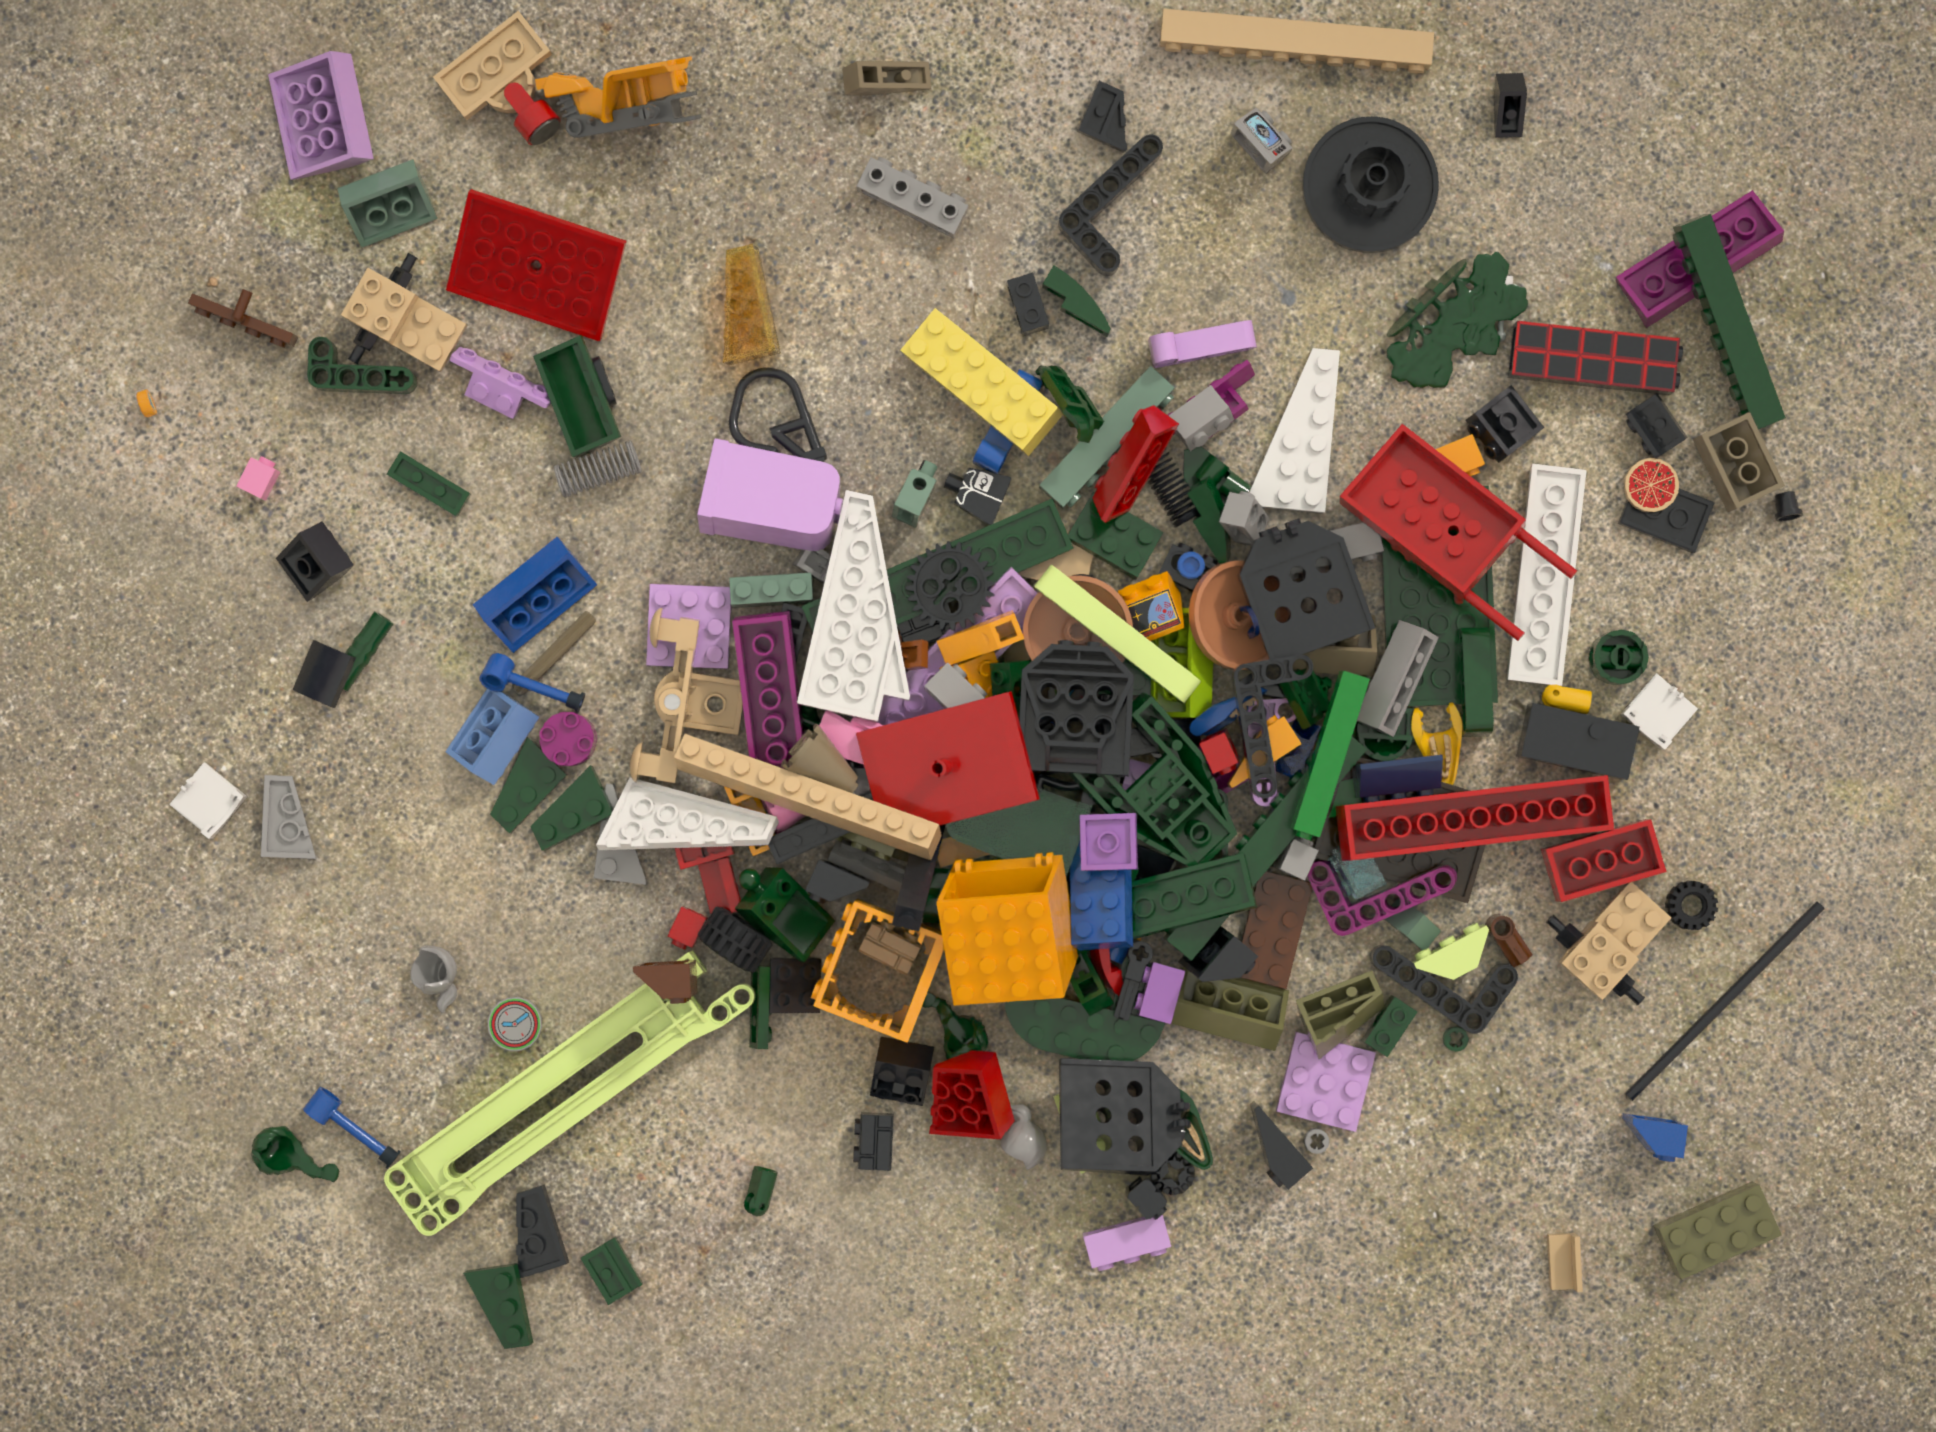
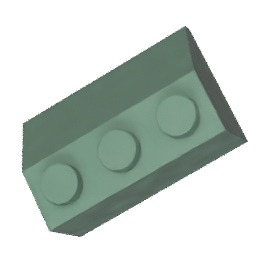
(387, 203)

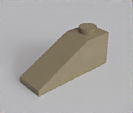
(885, 77)

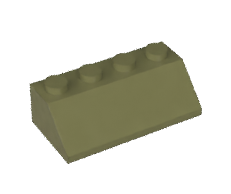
(1232, 1009)

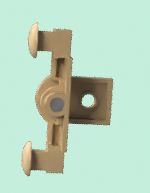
(683, 699)

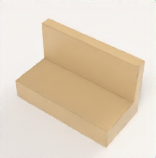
(1564, 1261)

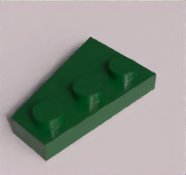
(526, 786)
(575, 811)
(503, 1302)

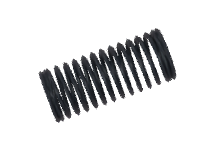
(1186, 516)

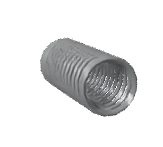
(566, 491)

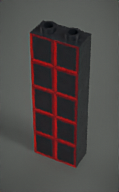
(1595, 358)

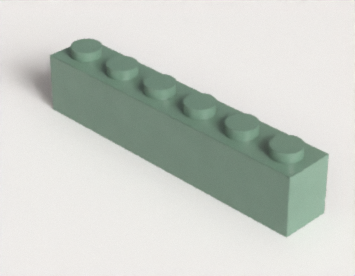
(1086, 459)

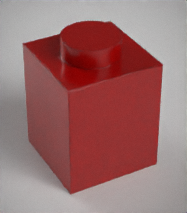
(686, 928)

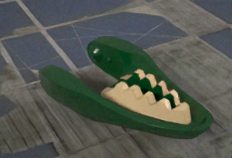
(1195, 1145)

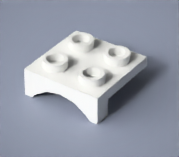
(1659, 711)
(208, 800)

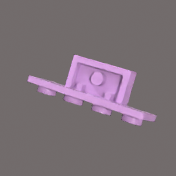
(497, 386)

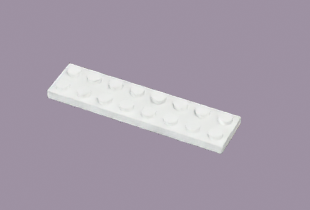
(1542, 590)

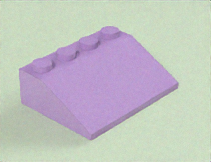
(320, 115)

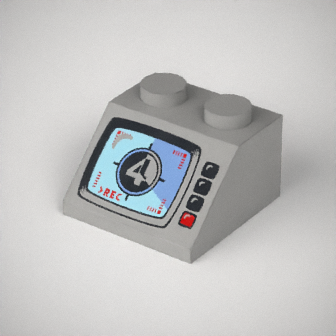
(1261, 139)

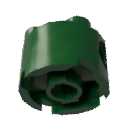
(1618, 657)

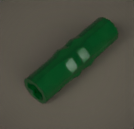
(366, 645)

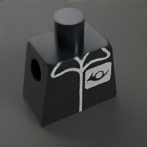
(979, 493)

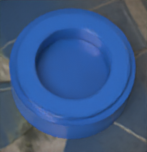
(1190, 565)

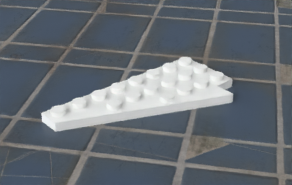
(855, 637)

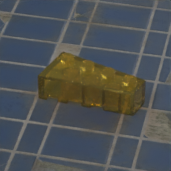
(747, 308)

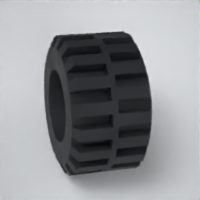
(734, 939)

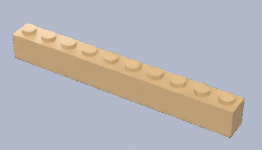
(1296, 40)
(808, 797)

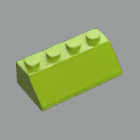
(1184, 650)

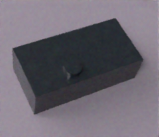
(1577, 741)

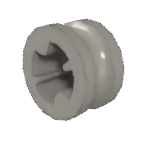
(1325, 1140)

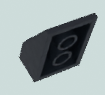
(1280, 1155)

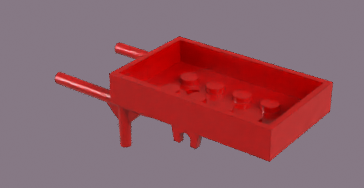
(1418, 496)

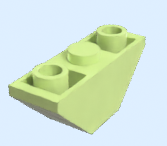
(1454, 955)

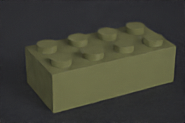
(1717, 1230)

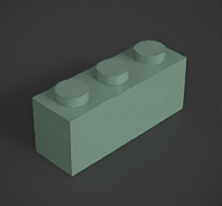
(771, 590)

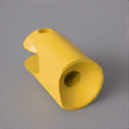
(1567, 698)

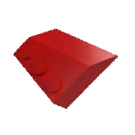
(970, 1097)

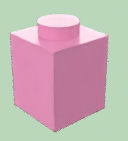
(259, 477)

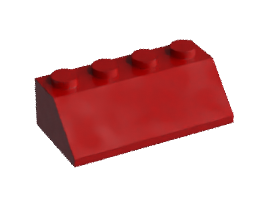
(1133, 462)

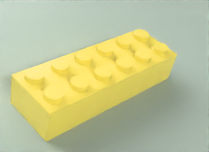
(982, 382)

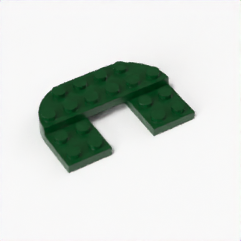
(1068, 1030)

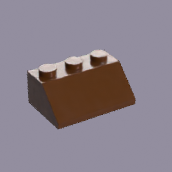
(670, 979)

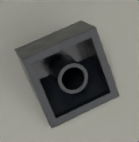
(314, 561)

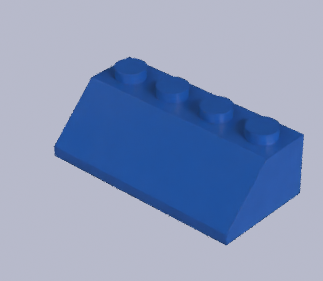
(534, 594)

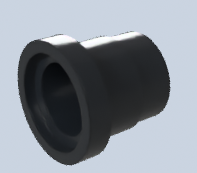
(1787, 507)

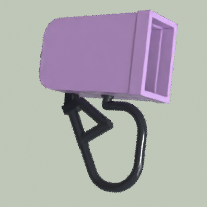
(770, 494)

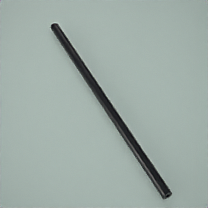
(1724, 1000)

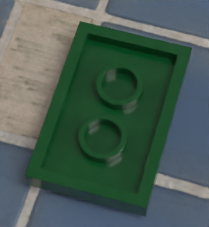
(1121, 542)

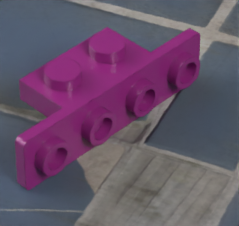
(1229, 383)

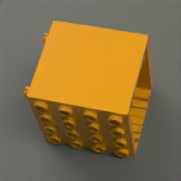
(831, 999)

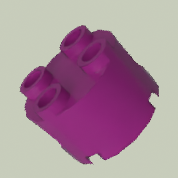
(568, 739)

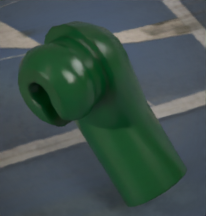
(810, 717)

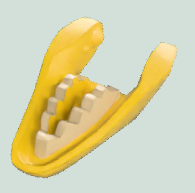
(1441, 743)

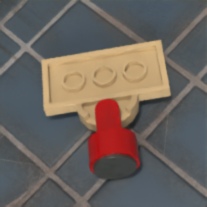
(500, 75)

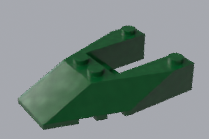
(1173, 798)

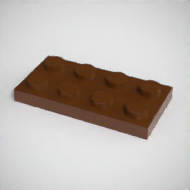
(1275, 927)

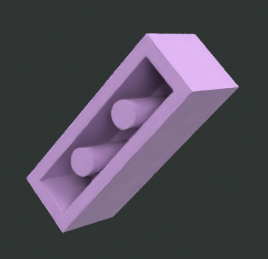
(1126, 1242)

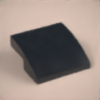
(324, 674)

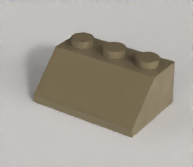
(1738, 462)
(1352, 655)

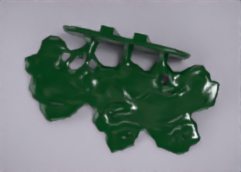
(1462, 322)

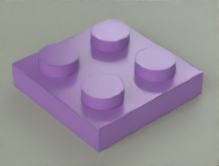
(1108, 842)

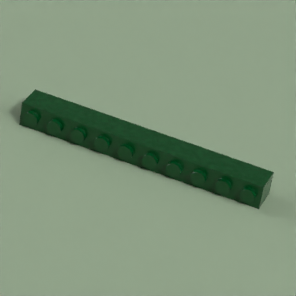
(1261, 848)

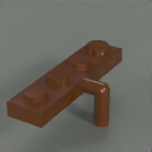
(237, 316)

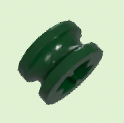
(1463, 1039)

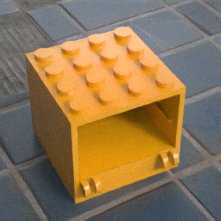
(1007, 930)

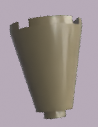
(820, 760)

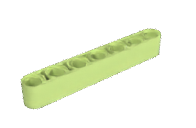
(1117, 633)

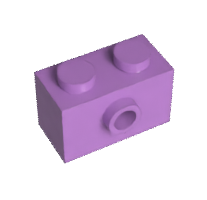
(1160, 992)

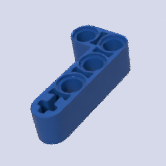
(995, 446)

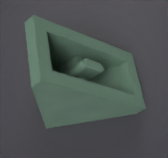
(1414, 926)

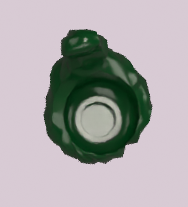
(961, 1032)
(279, 1152)

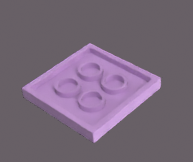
(705, 603)
(1325, 1088)

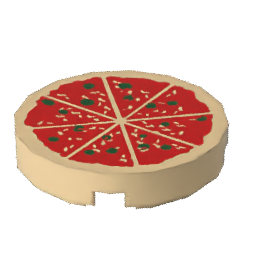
(1651, 485)

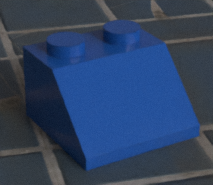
(1660, 1136)

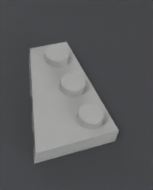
(283, 821)

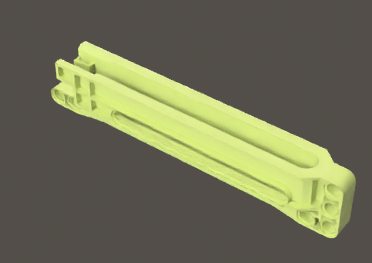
(664, 1030)

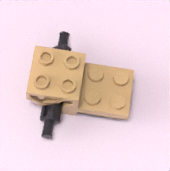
(401, 318)
(1611, 942)

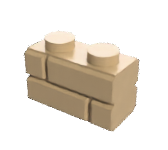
(890, 947)

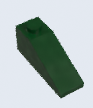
(1089, 985)

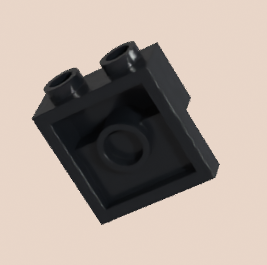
(1504, 424)

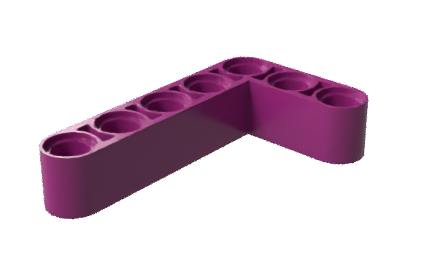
(1378, 900)

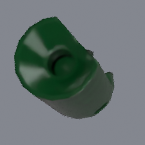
(760, 1190)

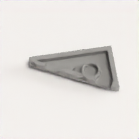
(618, 864)

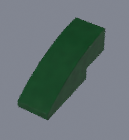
(1076, 300)
(1210, 507)

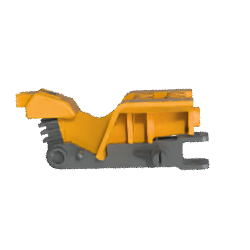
(626, 97)

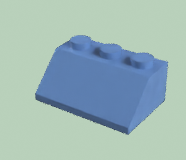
(492, 735)

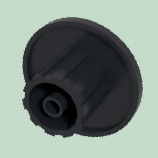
(1370, 184)

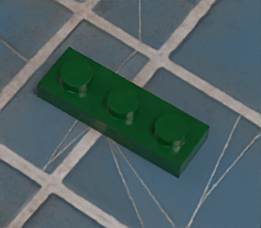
(428, 484)
(759, 1010)

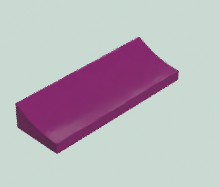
(1660, 282)

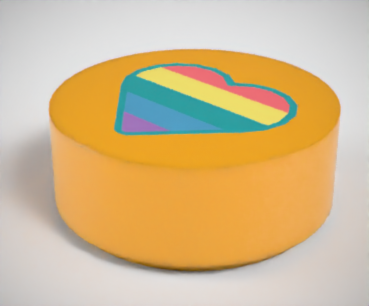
(146, 403)

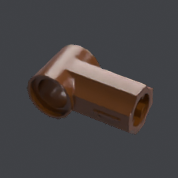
(1509, 941)

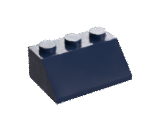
(1397, 777)

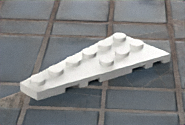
(1299, 454)
(669, 818)

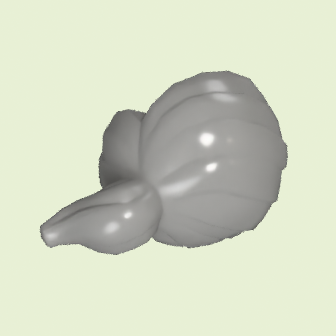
(434, 974)
(1024, 1138)

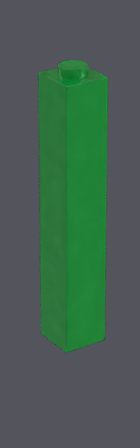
(1329, 755)

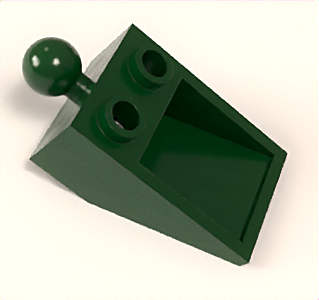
(783, 911)

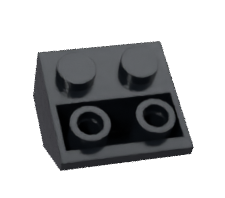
(901, 1071)

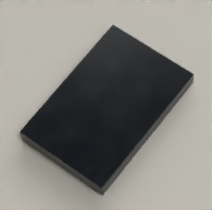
(1677, 525)

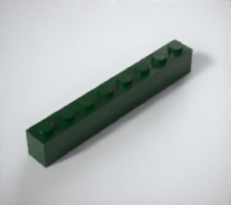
(1728, 320)

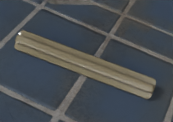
(557, 649)

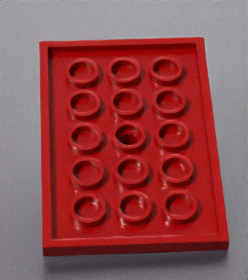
(535, 265)
(974, 744)

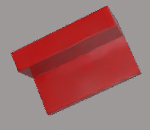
(720, 884)

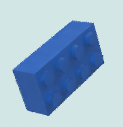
(1100, 907)

